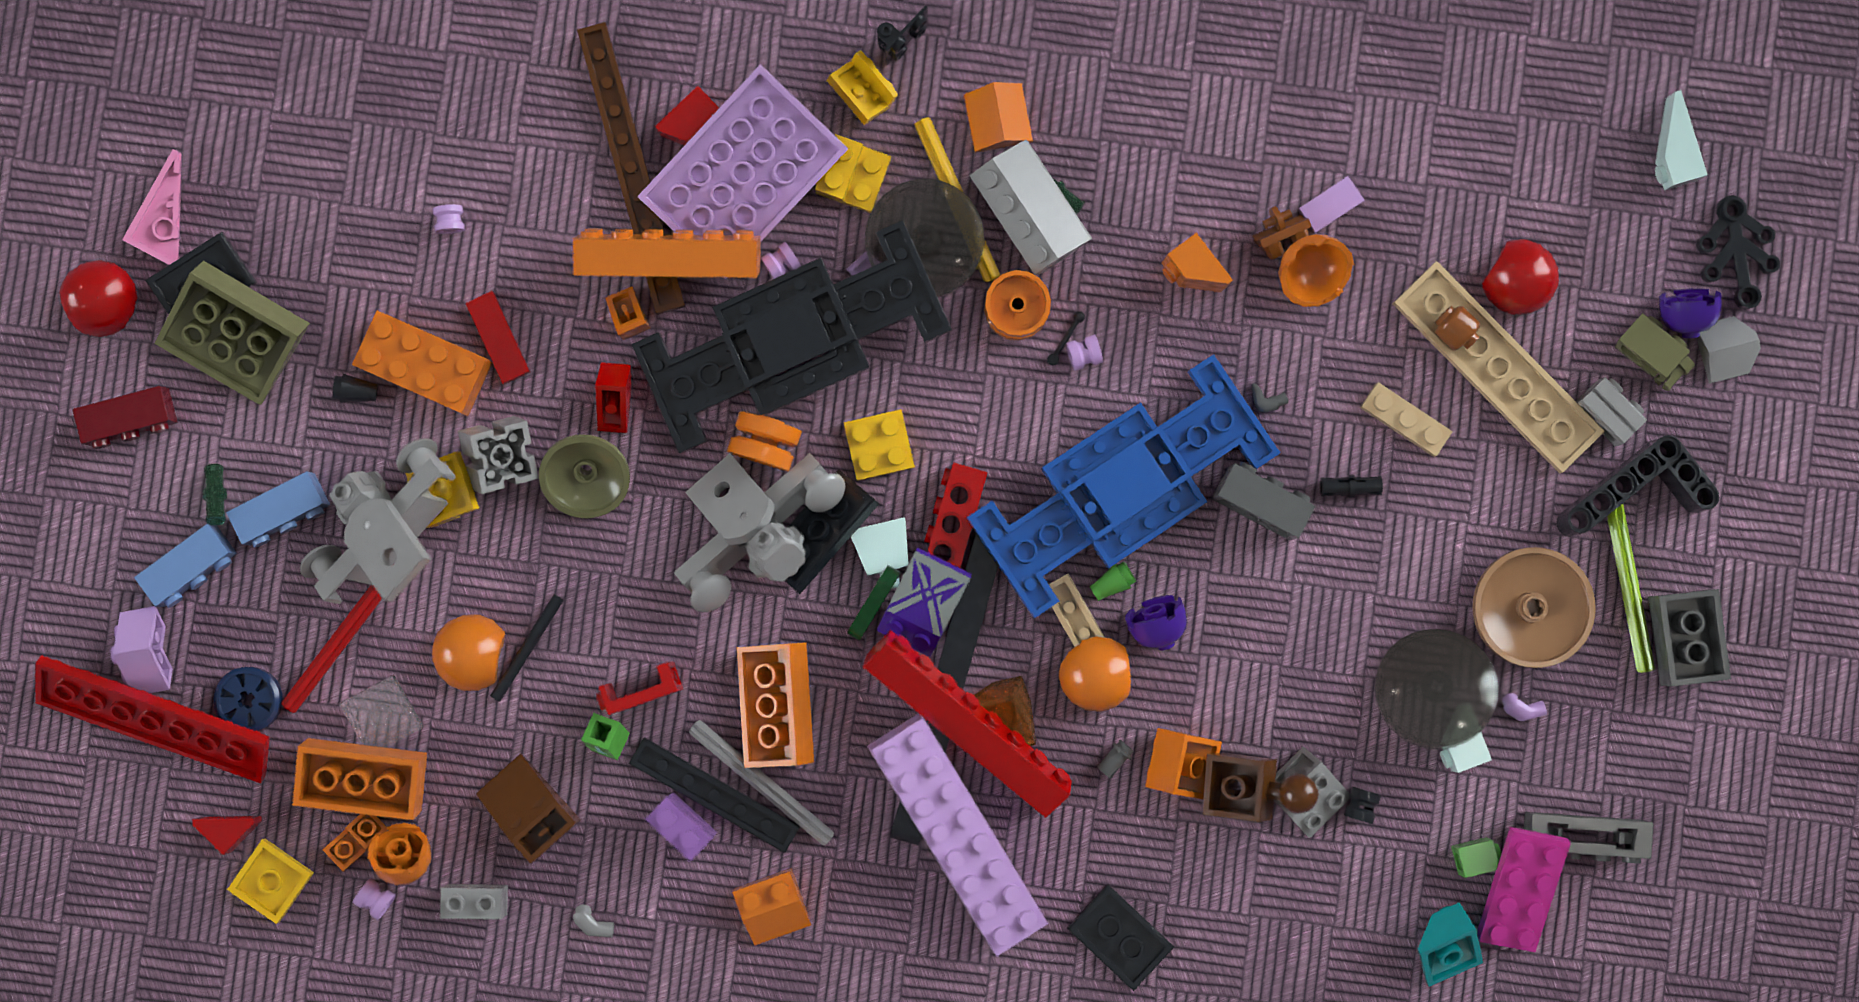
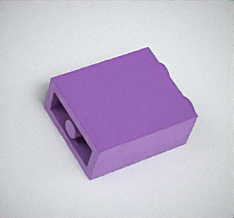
(681, 826)

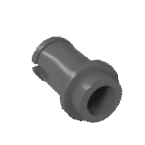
(1115, 758)

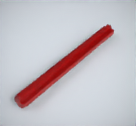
(332, 650)

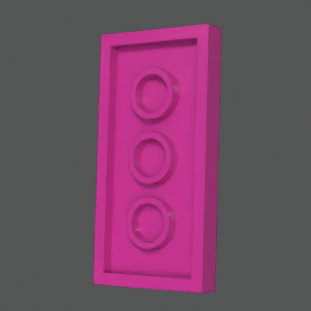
(1523, 889)

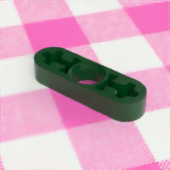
(873, 602)

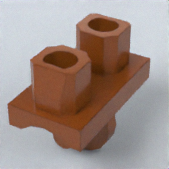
(1270, 238)

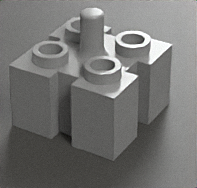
(498, 454)

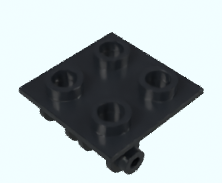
(894, 42)

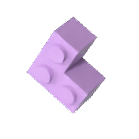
(140, 650)

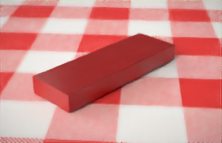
(498, 337)

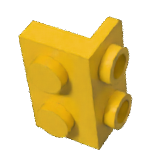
(863, 87)

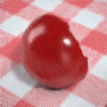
(1522, 278)
(98, 298)

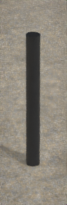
(527, 647)

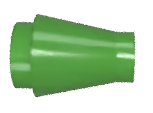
(1113, 581)

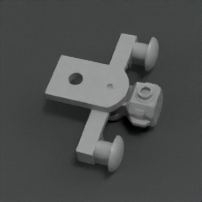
(751, 525)
(380, 529)

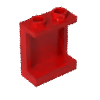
(670, 684)

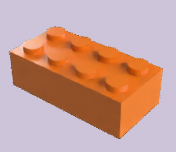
(422, 363)
(359, 779)

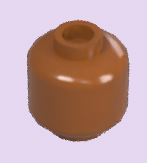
(1457, 328)

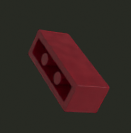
(125, 417)

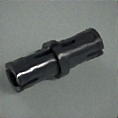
(1351, 486)

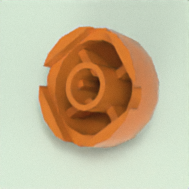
(400, 854)

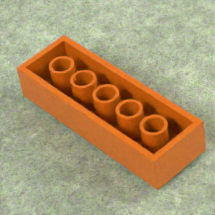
(667, 255)

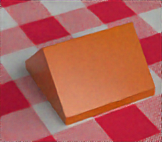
(997, 116)

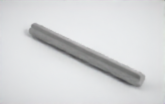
(761, 783)

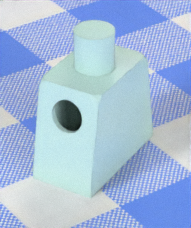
(882, 546)

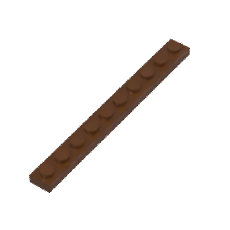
(625, 150)

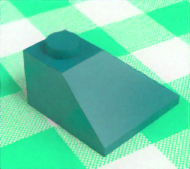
(1449, 945)

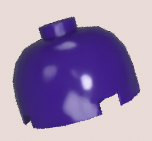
(1690, 311)
(1158, 623)

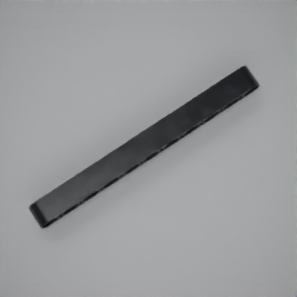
(957, 653)

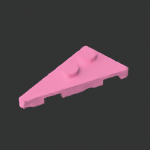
(158, 219)

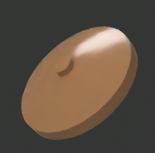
(1534, 607)

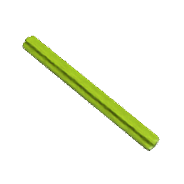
(1630, 590)

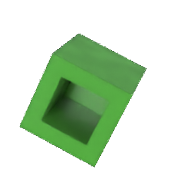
(605, 736)
(1476, 857)

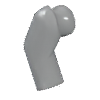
(589, 925)

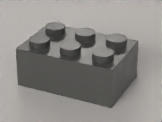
(1264, 501)
(1689, 637)

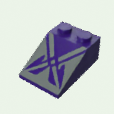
(924, 601)

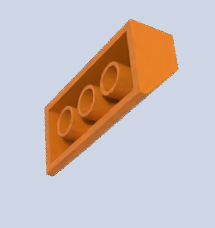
(775, 705)

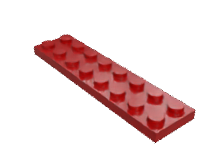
(151, 719)

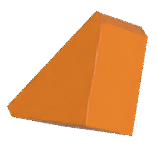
(627, 313)

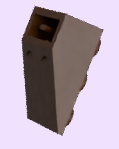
(527, 808)

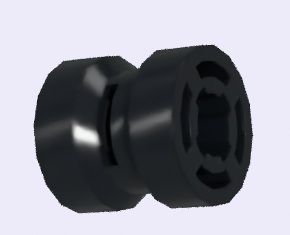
(1364, 798)

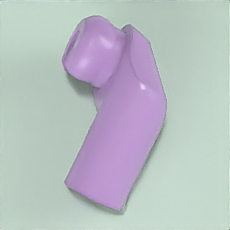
(1520, 710)

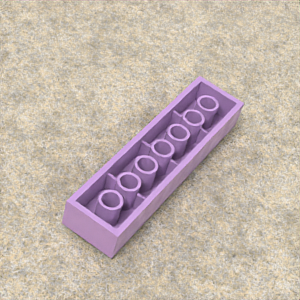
(957, 834)

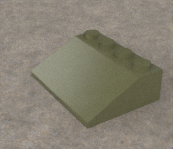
(231, 332)

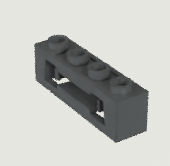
(1637, 839)

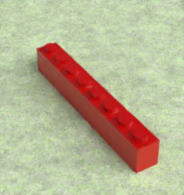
(968, 723)

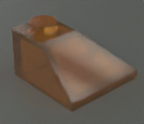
(1012, 704)

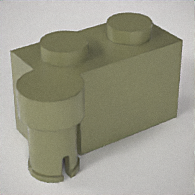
(1656, 351)

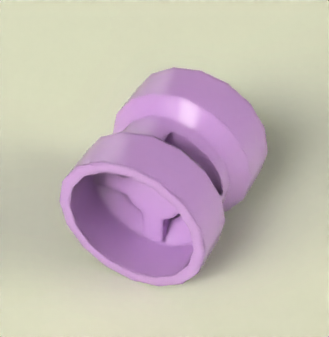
(780, 261)
(1084, 352)
(371, 896)

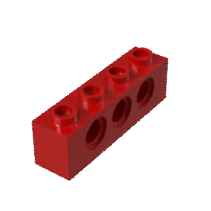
(972, 482)

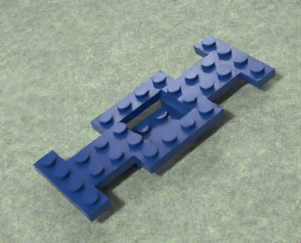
(1123, 485)

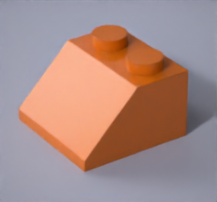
(1195, 267)
(1180, 763)
(771, 906)

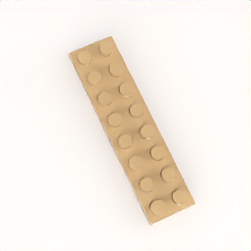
(1503, 371)

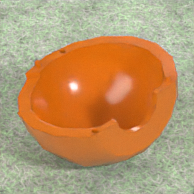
(1315, 270)
(468, 652)
(1096, 674)

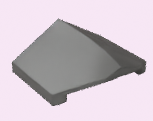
(1728, 349)

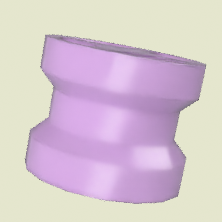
(448, 219)

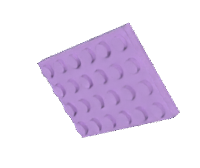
(745, 163)

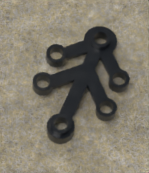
(1738, 247)

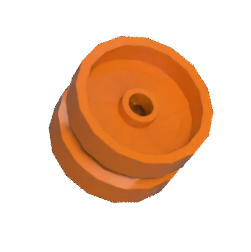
(1022, 288)
(764, 441)

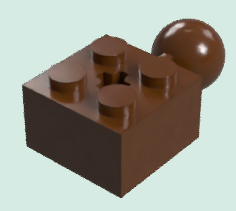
(1258, 789)

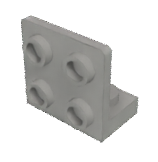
(1330, 791)

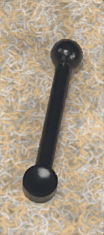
(1053, 359)

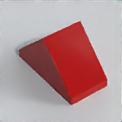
(226, 831)

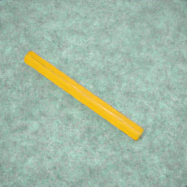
(946, 174)

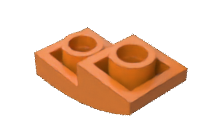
(354, 840)

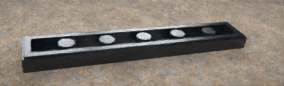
(714, 794)

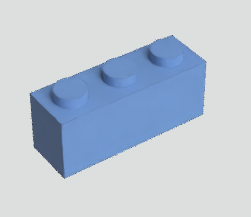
(278, 509)
(186, 566)

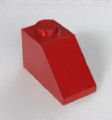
(613, 397)

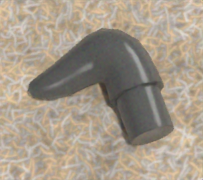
(1267, 404)

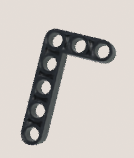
(1633, 481)

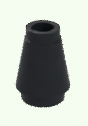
(352, 389)

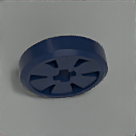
(254, 681)

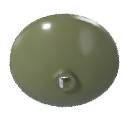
(583, 491)

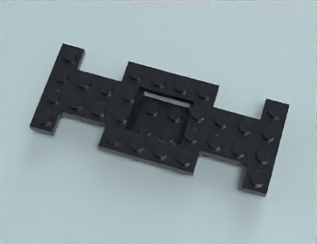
(785, 326)

